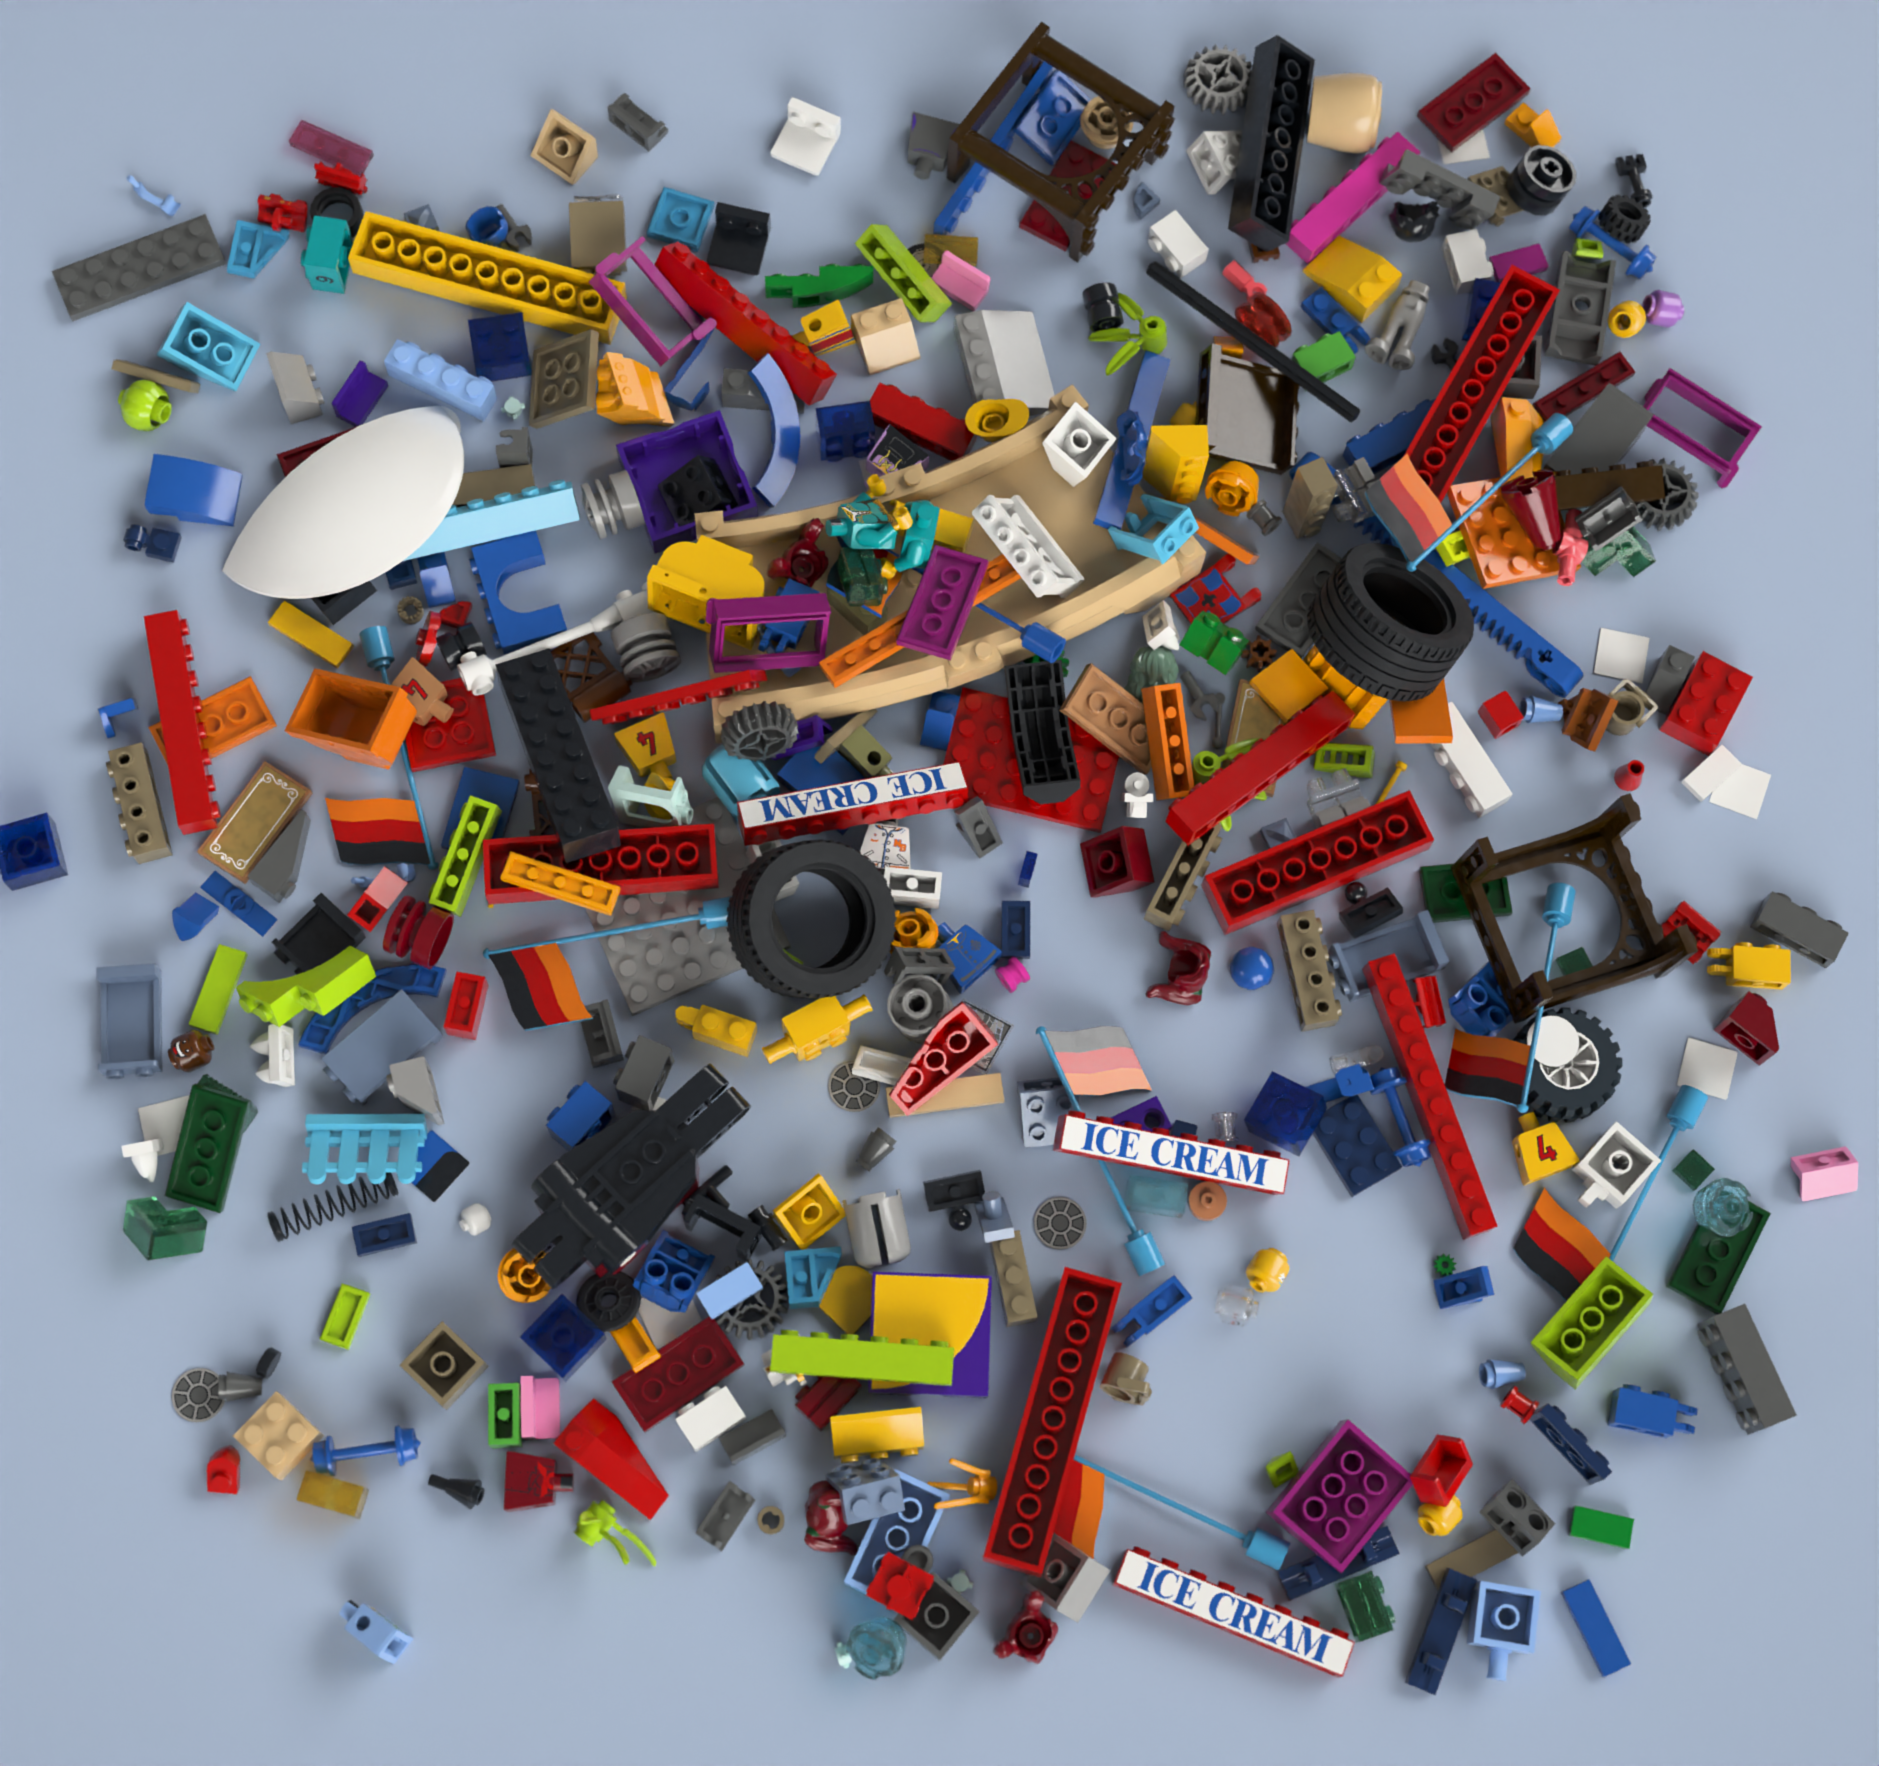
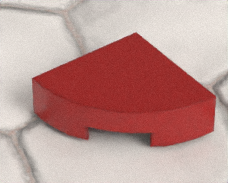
(456, 614)

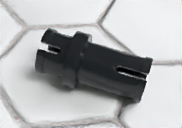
(768, 1227)

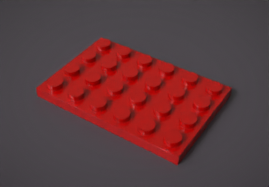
(987, 755)

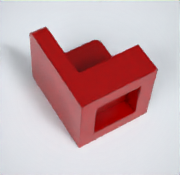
(1500, 714)

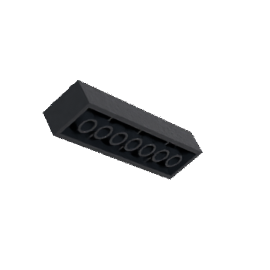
(1271, 144)
(558, 756)

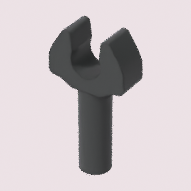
(515, 231)
(1199, 697)

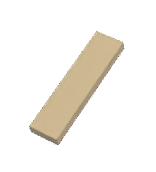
(958, 1094)

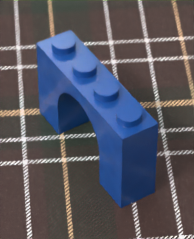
(495, 564)

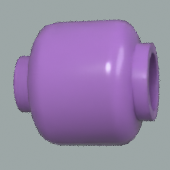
(1663, 308)

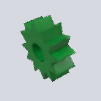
(1449, 1261)

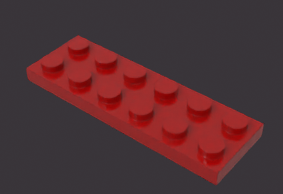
(671, 699)

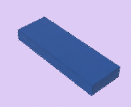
(1596, 1628)

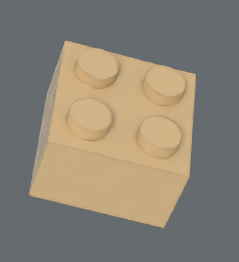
(278, 1436)

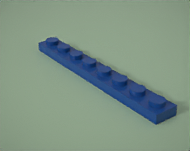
(975, 178)

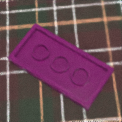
(942, 602)

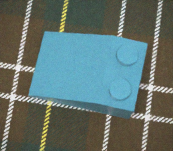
(208, 347)

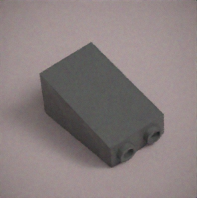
(1602, 434)

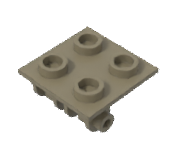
(1496, 182)

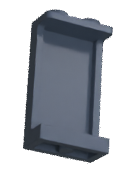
(1412, 941)
(130, 1020)
(385, 1038)

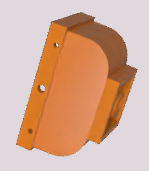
(353, 717)

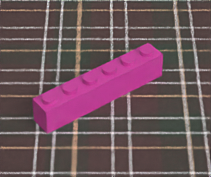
(1347, 201)

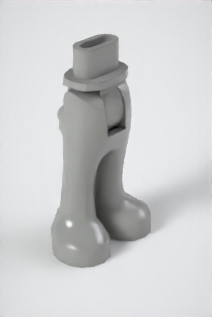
(1406, 312)

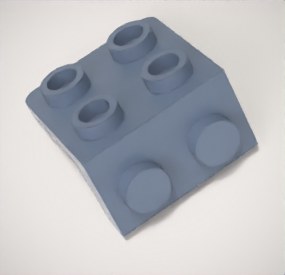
(867, 1490)

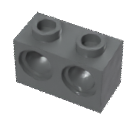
(1517, 1517)

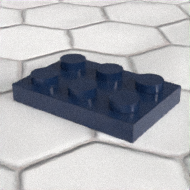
(1355, 1145)
(1571, 1443)

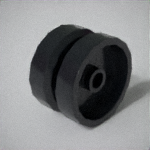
(1541, 180)

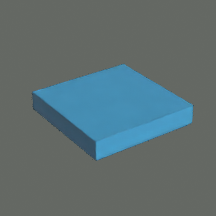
(680, 218)

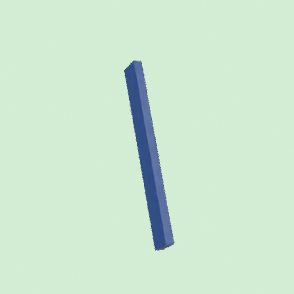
(1143, 399)

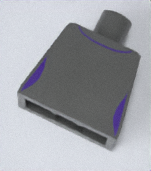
(929, 144)

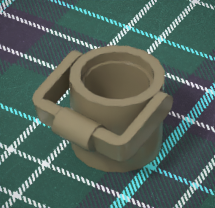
(1629, 708)
(1125, 1379)

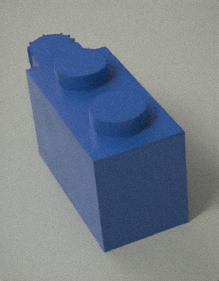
(786, 633)
(1647, 1412)

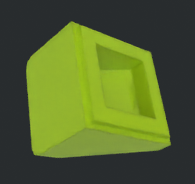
(1587, 249)

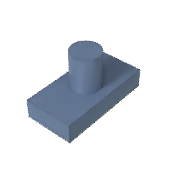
(994, 1217)

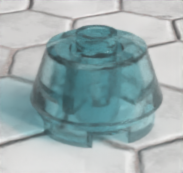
(1723, 1207)
(877, 1647)

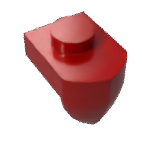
(224, 1471)

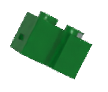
(1214, 642)

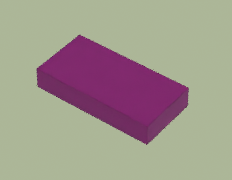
(1527, 258)

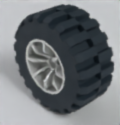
(1585, 1081)

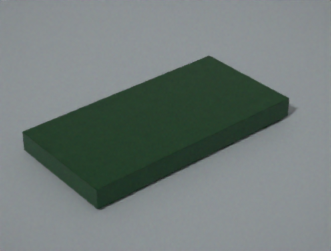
(207, 1148)
(1715, 1262)

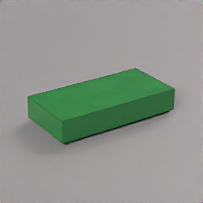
(1601, 1527)

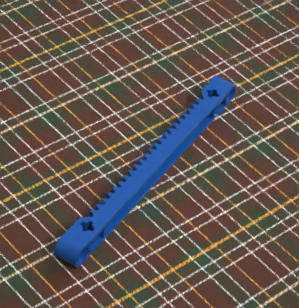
(1555, 673)

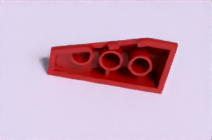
(948, 1051)
(607, 1452)

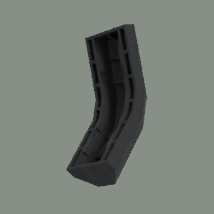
(1041, 731)

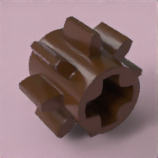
(1264, 650)

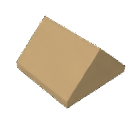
(565, 147)

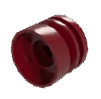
(414, 931)

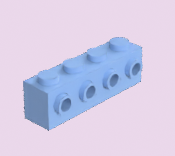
(441, 380)

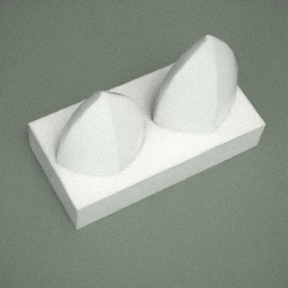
(1160, 627)
(279, 1045)
(144, 1156)

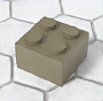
(444, 1365)

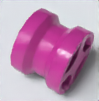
(1012, 974)

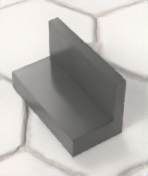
(752, 1437)

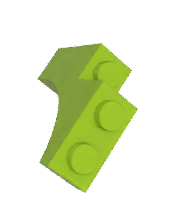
(315, 989)

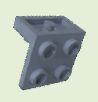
(1040, 1106)

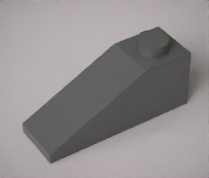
(743, 393)
(281, 864)

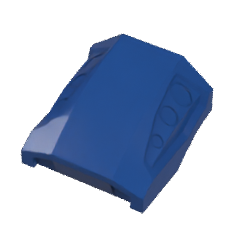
(1480, 1004)
(672, 1273)

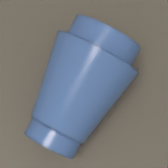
(1540, 710)
(1500, 1373)

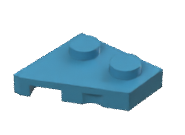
(253, 248)
(810, 1275)

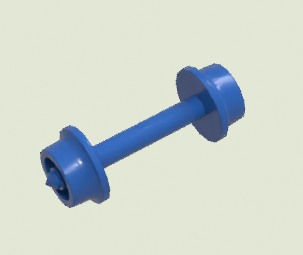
(1585, 222)
(1413, 1152)
(326, 1455)

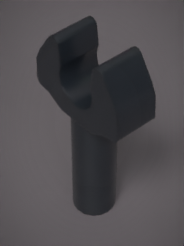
(1446, 358)

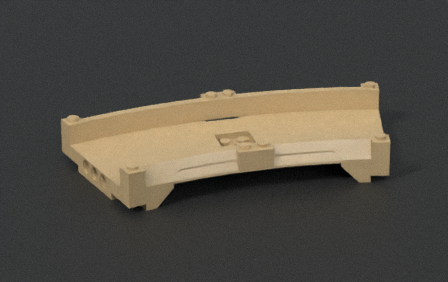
(1007, 467)

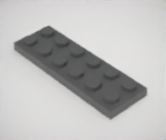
(138, 267)

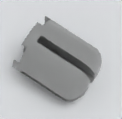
(863, 1231)

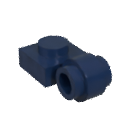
(159, 545)

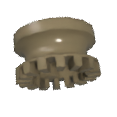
(403, 614)
(776, 1512)

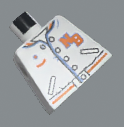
(887, 845)

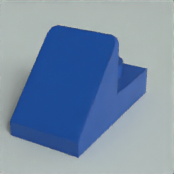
(436, 579)
(939, 720)
(1464, 1287)

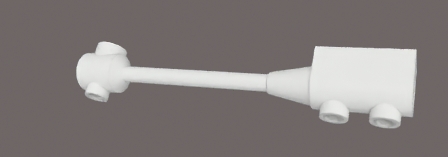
(480, 671)

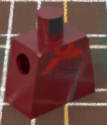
(533, 1482)

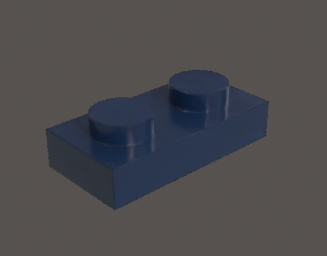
(1015, 929)
(384, 1235)

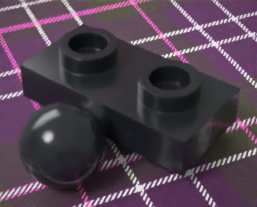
(1370, 911)
(955, 1192)

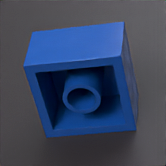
(580, 1117)

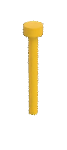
(1400, 766)

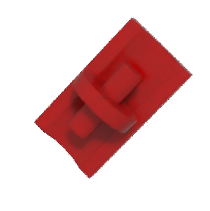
(282, 213)

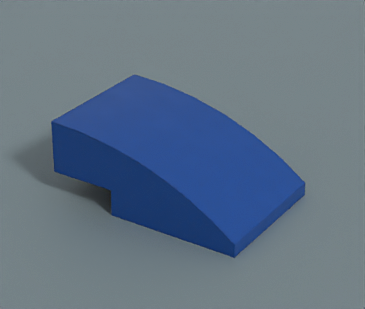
(193, 490)
(806, 772)

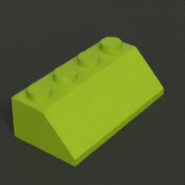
(1591, 1322)

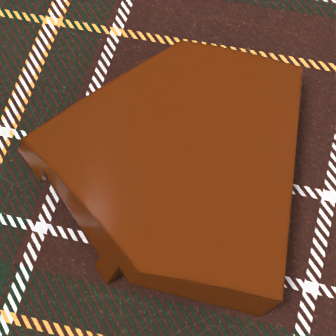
(1587, 717)

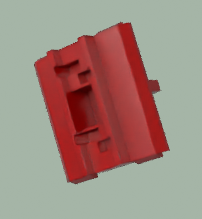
(340, 177)
(1701, 928)
(1429, 1001)
(900, 1585)

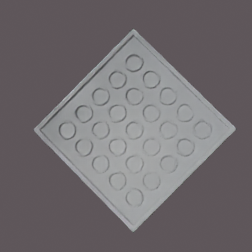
(682, 956)

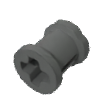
(1264, 517)

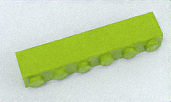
(862, 1359)

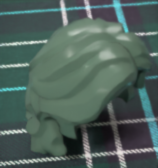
(1151, 669)

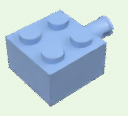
(1504, 1622)

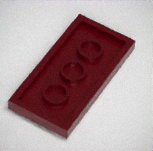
(1473, 102)
(1073, 163)
(680, 1375)

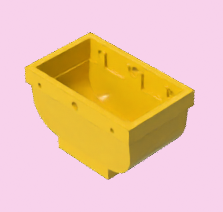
(700, 571)

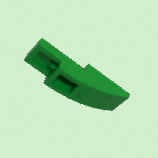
(832, 284)

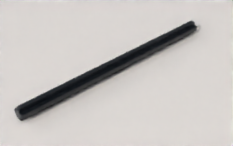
(1253, 342)

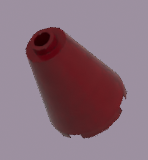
(1535, 507)

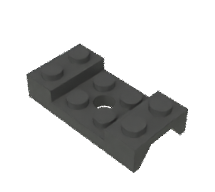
(1468, 201)
(1573, 332)

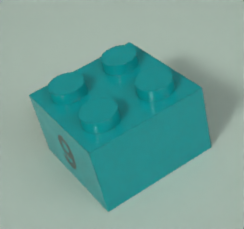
(327, 254)

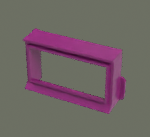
(630, 316)
(1713, 407)
(767, 610)

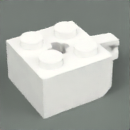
(1603, 1179)

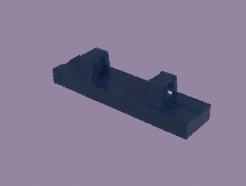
(1318, 1573)
(1441, 1631)

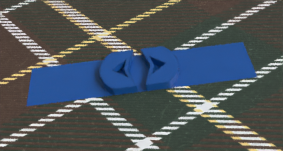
(238, 903)

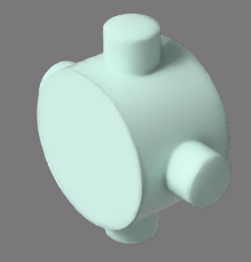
(513, 408)
(960, 1582)
(843, 1657)

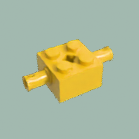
(816, 1028)

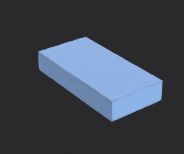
(729, 1290)

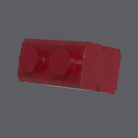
(825, 1399)

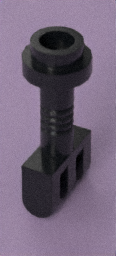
(1633, 170)

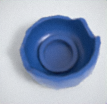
(487, 226)
(1251, 968)

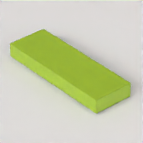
(218, 989)

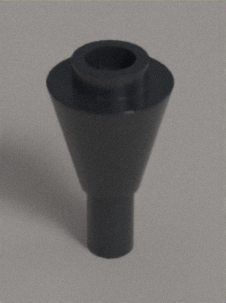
(463, 1490)

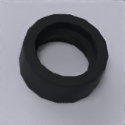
(338, 195)

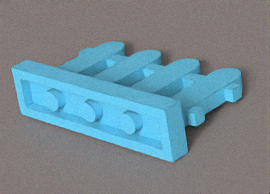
(364, 1130)

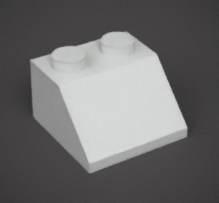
(1077, 444)

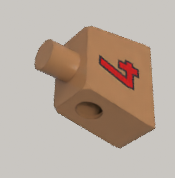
(423, 692)

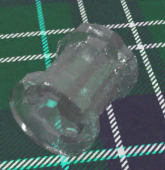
(1225, 1127)

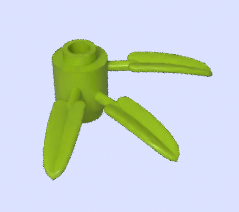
(1151, 335)
(1207, 762)
(595, 1524)

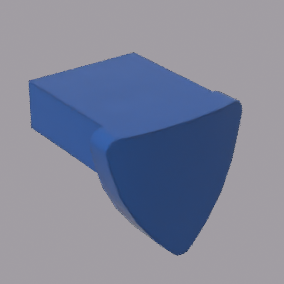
(113, 710)
(193, 916)

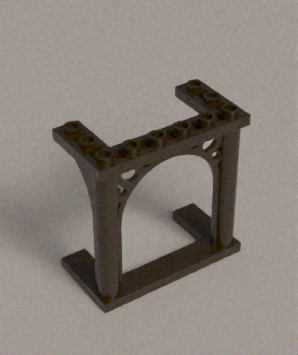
(1073, 213)
(1659, 953)

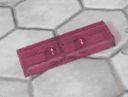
(330, 147)

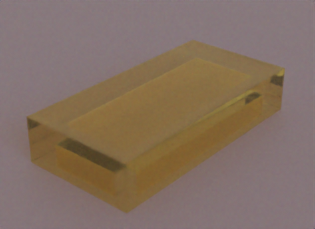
(962, 247)

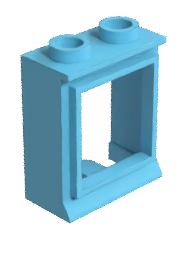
(1179, 529)

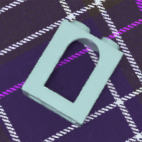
(628, 796)

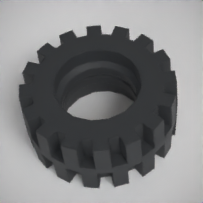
(1624, 218)

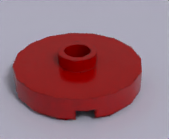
(426, 638)

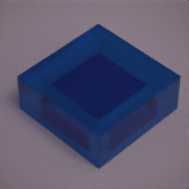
(1027, 869)

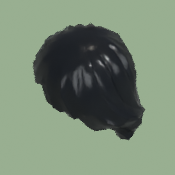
(1413, 222)

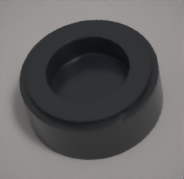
(268, 1362)

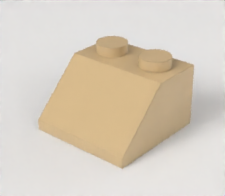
(885, 336)

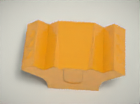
(630, 393)
(1359, 700)

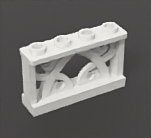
(1028, 546)

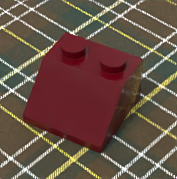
(1117, 862)
(1750, 1028)

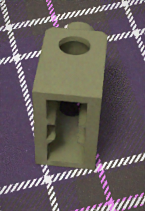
(863, 747)

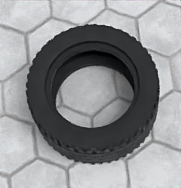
(1389, 625)
(868, 907)

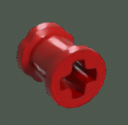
(1519, 1404)

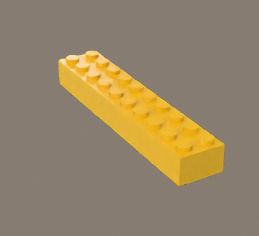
(481, 276)

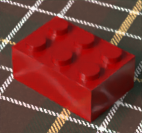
(1706, 703)

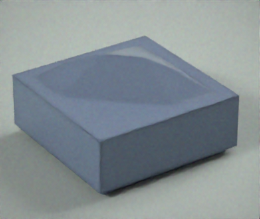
(422, 217)
(1277, 833)

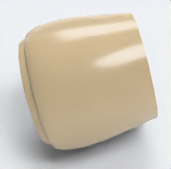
(1345, 112)

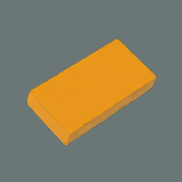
(635, 1345)

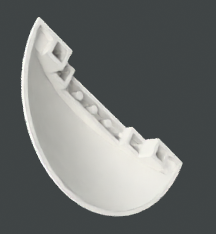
(352, 507)

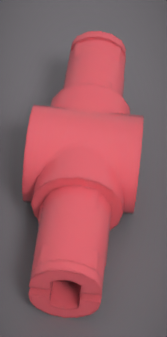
(1570, 549)

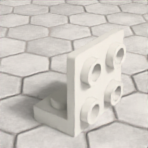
(807, 137)
(1215, 158)

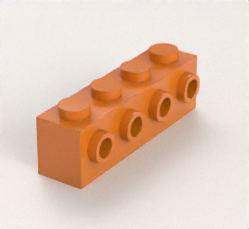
(1168, 741)

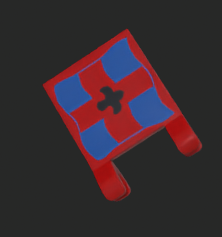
(1214, 594)

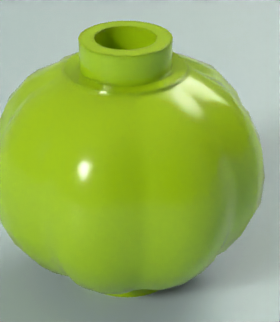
(144, 402)

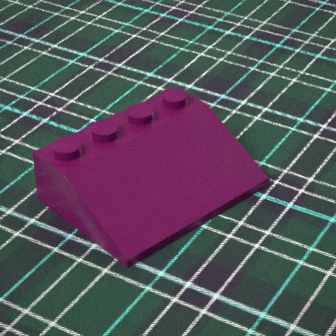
(1341, 1495)

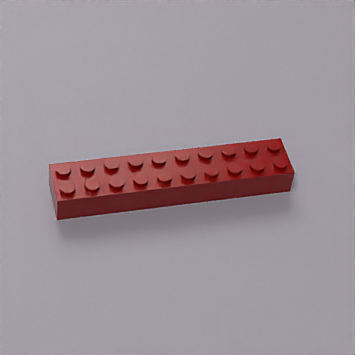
(1479, 378)
(1052, 1422)

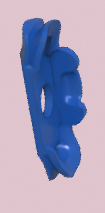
(1132, 430)

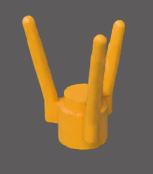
(981, 1486)

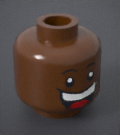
(191, 1051)

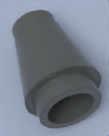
(875, 1149)
(238, 1386)

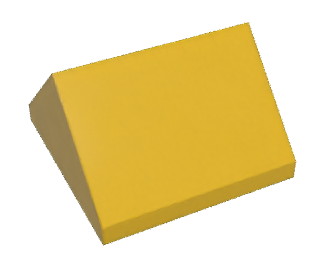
(809, 1212)

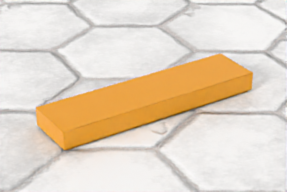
(560, 883)

